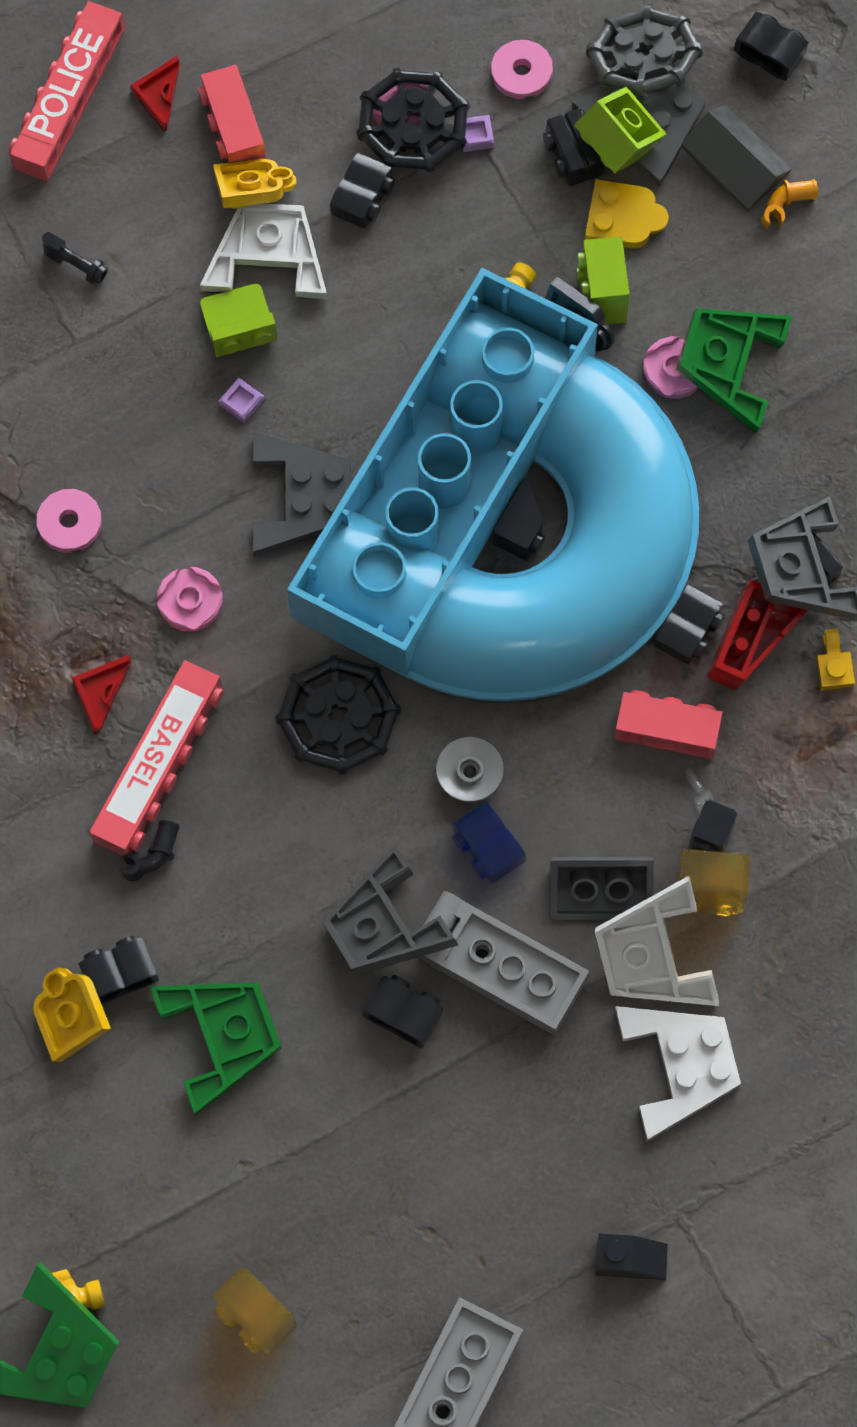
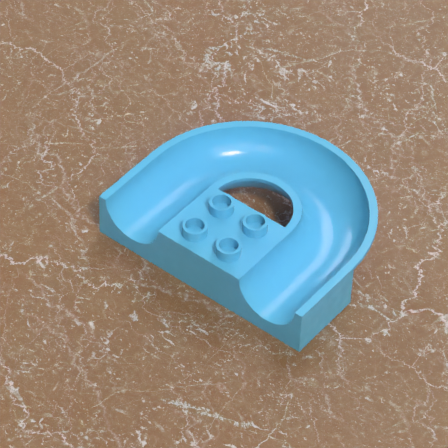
(396, 559)

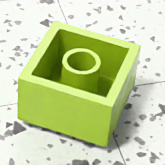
(619, 129)
(604, 277)

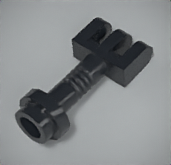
(56, 250)

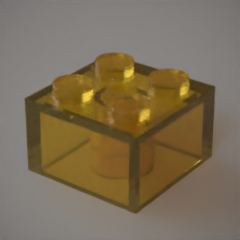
(717, 880)
(254, 1311)

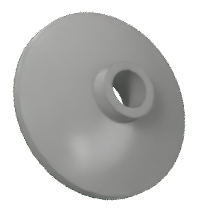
(464, 755)

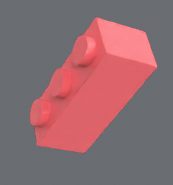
(231, 115)
(668, 724)

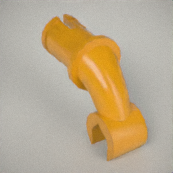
(785, 195)

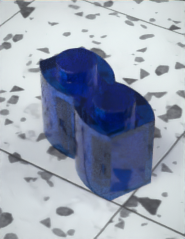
(488, 842)

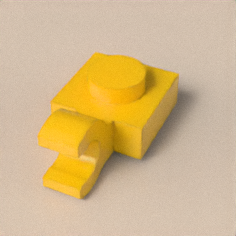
(833, 667)

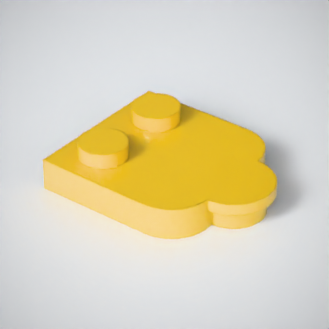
(252, 182)
(624, 212)
(69, 1013)

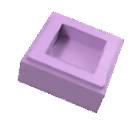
(478, 133)
(241, 400)

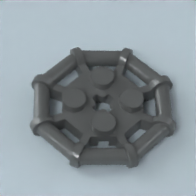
(651, 70)

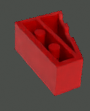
(750, 635)

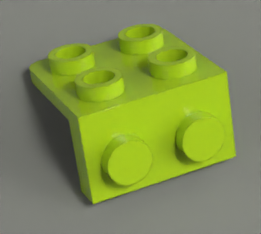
(238, 319)

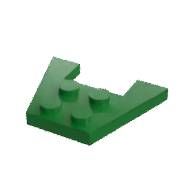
(718, 352)
(234, 1029)
(70, 1352)

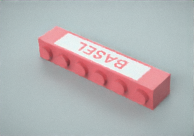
(157, 759)

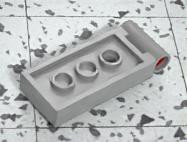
(516, 971)
(461, 1369)

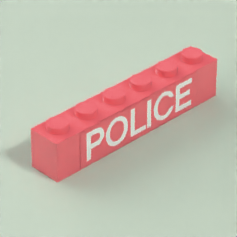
(66, 91)

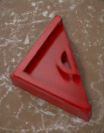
(157, 91)
(99, 689)

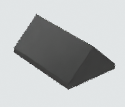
(735, 156)
(598, 886)

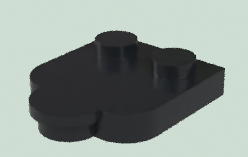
(572, 300)

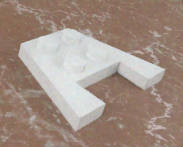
(267, 237)
(640, 956)
(695, 1061)

